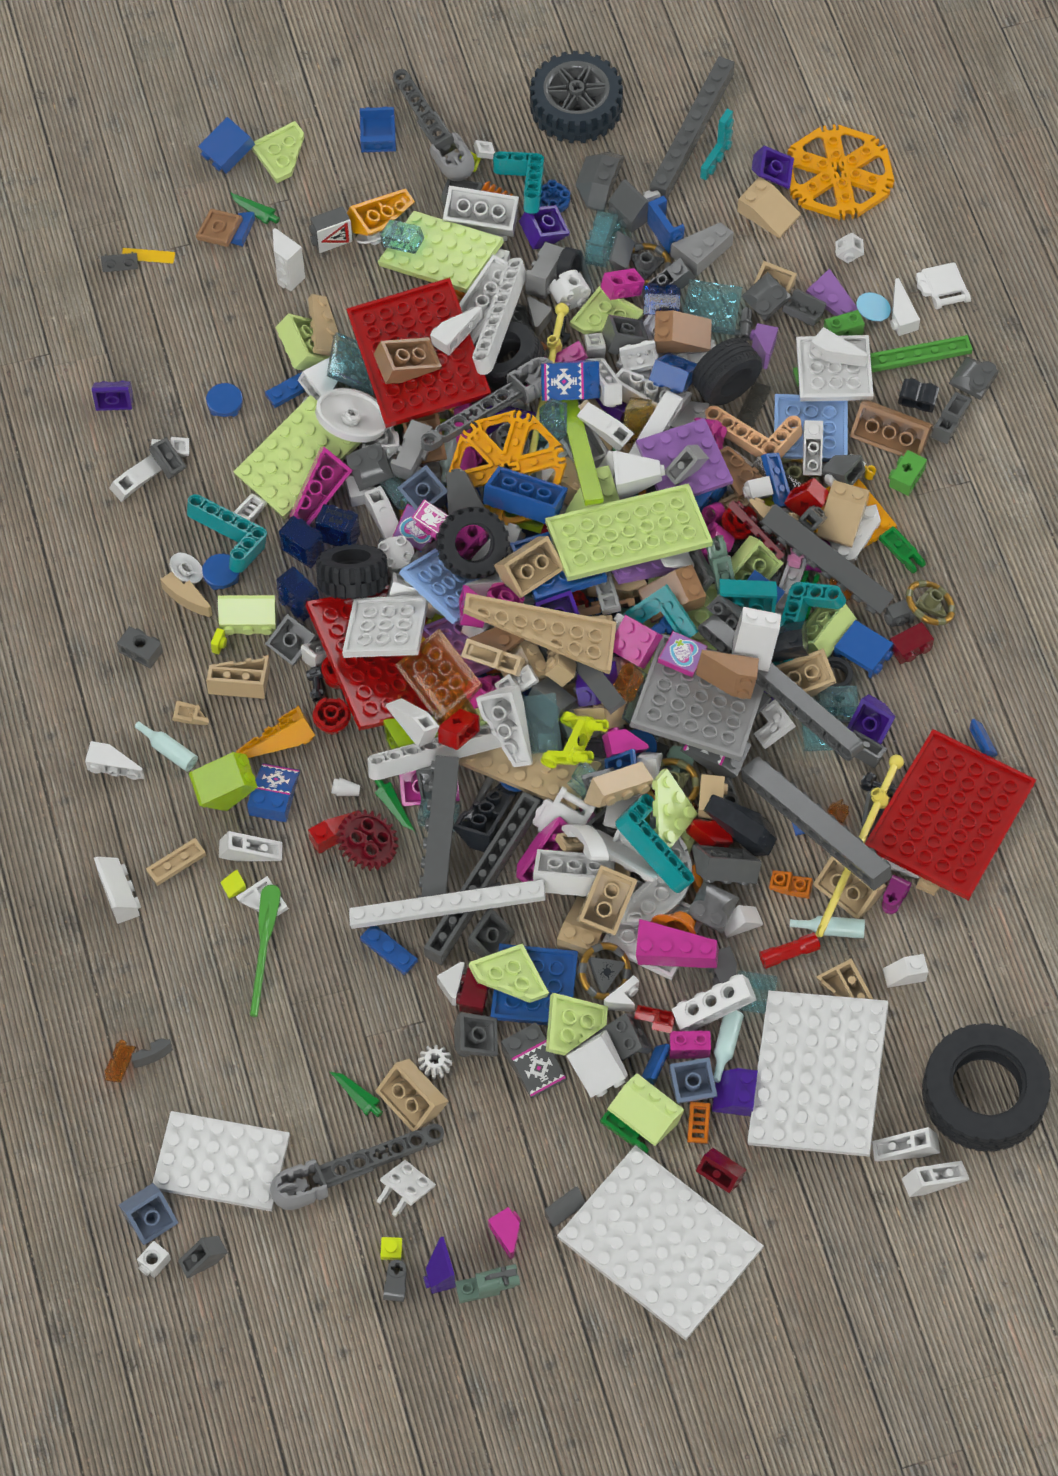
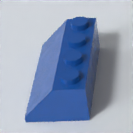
(524, 495)

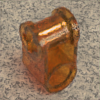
(628, 681)

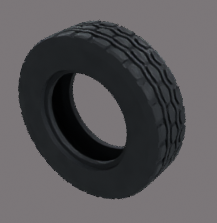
(996, 1045)

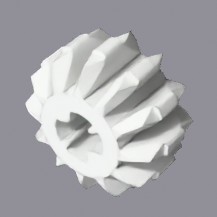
(434, 1054)

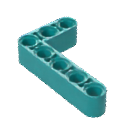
(526, 165)
(250, 536)
(807, 599)
(651, 846)

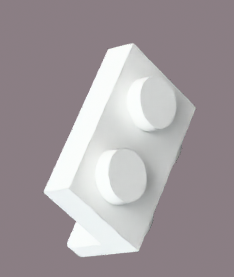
(638, 356)

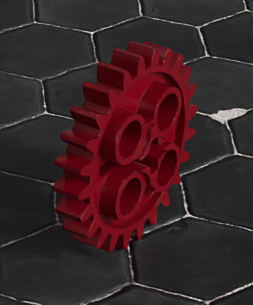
(367, 840)

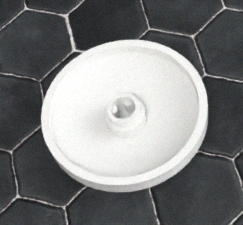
(350, 415)

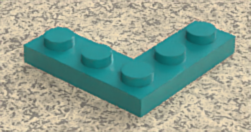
(723, 143)
(668, 604)

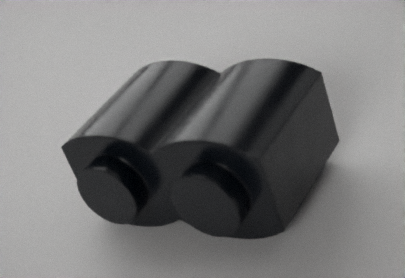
(918, 395)

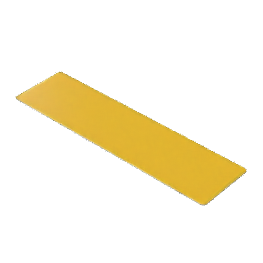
(152, 255)

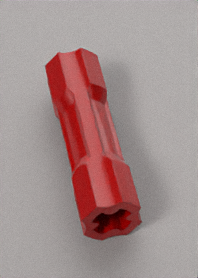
(803, 945)

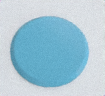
(873, 306)

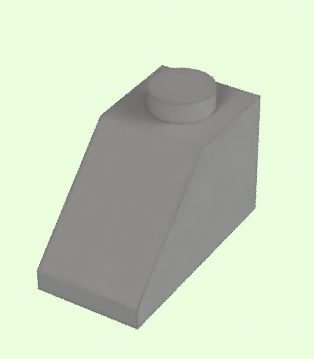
(686, 463)

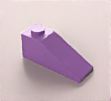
(764, 341)

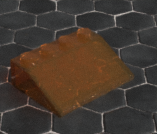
(440, 676)

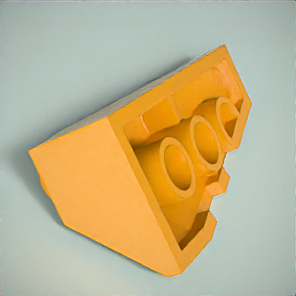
(374, 214)
(288, 733)

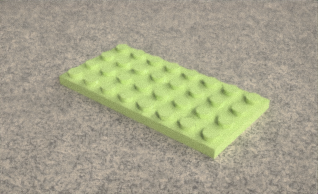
(628, 532)

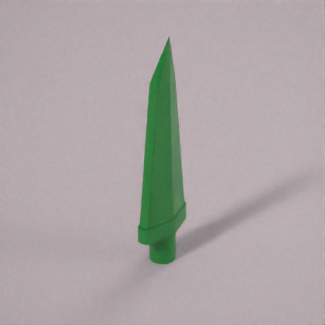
(261, 211)
(390, 799)
(364, 1100)

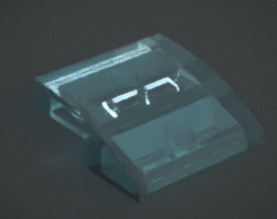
(760, 984)

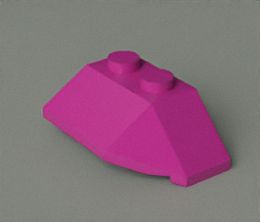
(545, 841)

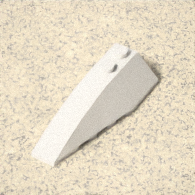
(483, 291)

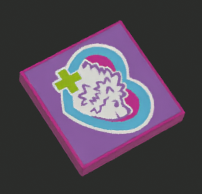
(407, 528)
(681, 654)

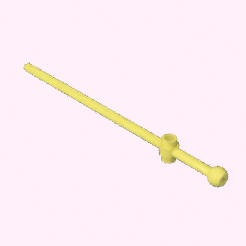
(554, 345)
(880, 801)

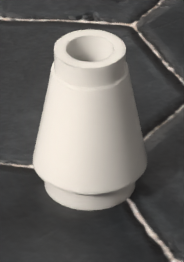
(345, 788)

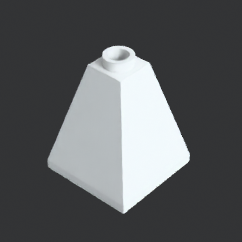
(635, 473)

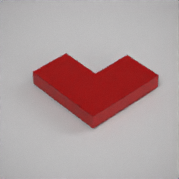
(662, 1019)

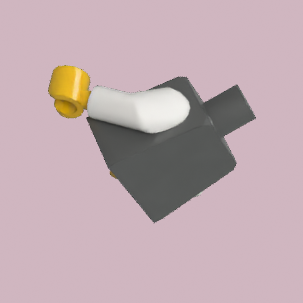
(846, 469)

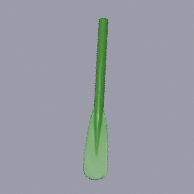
(267, 916)

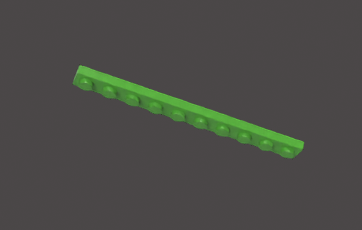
(915, 354)

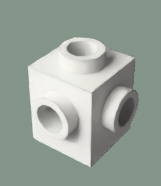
(849, 247)

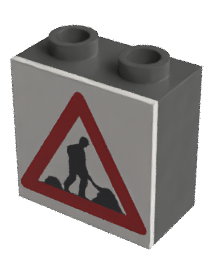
(330, 229)

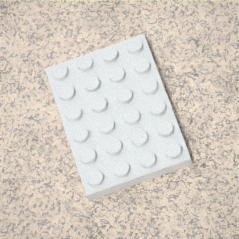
(220, 1160)

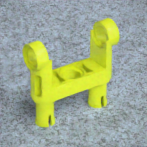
(573, 753)

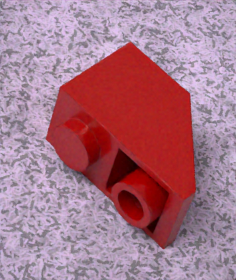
(709, 833)

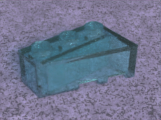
(601, 238)

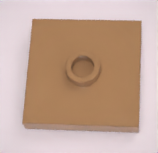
(219, 227)

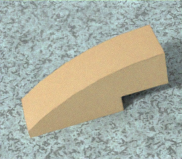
(185, 594)
(493, 657)

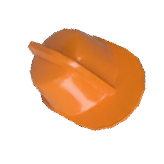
(677, 920)

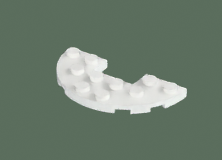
(656, 896)

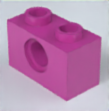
(690, 1044)

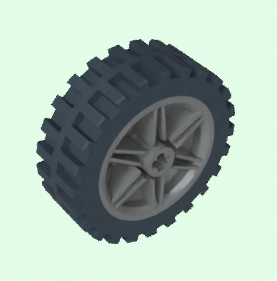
(576, 82)

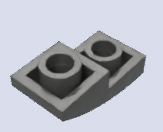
(159, 1049)

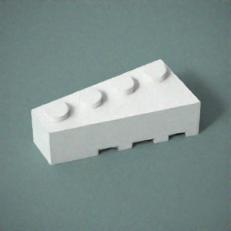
(637, 386)

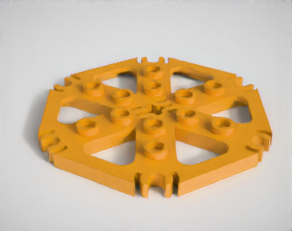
(850, 173)
(511, 453)

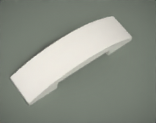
(593, 843)

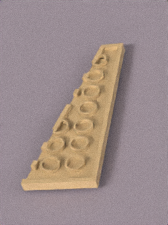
(569, 634)
(533, 778)

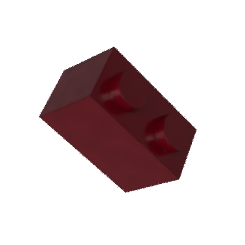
(912, 643)
(473, 995)
(721, 1170)

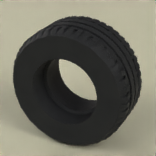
(517, 337)
(727, 371)

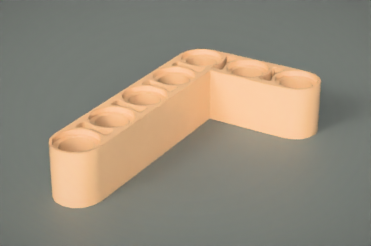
(750, 436)

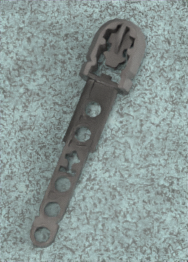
(445, 142)
(514, 390)
(283, 1187)

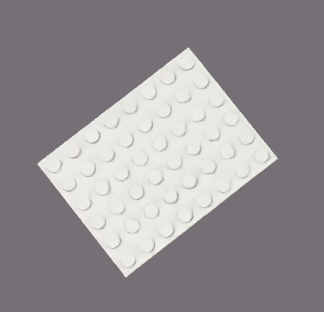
(818, 1073)
(660, 1242)

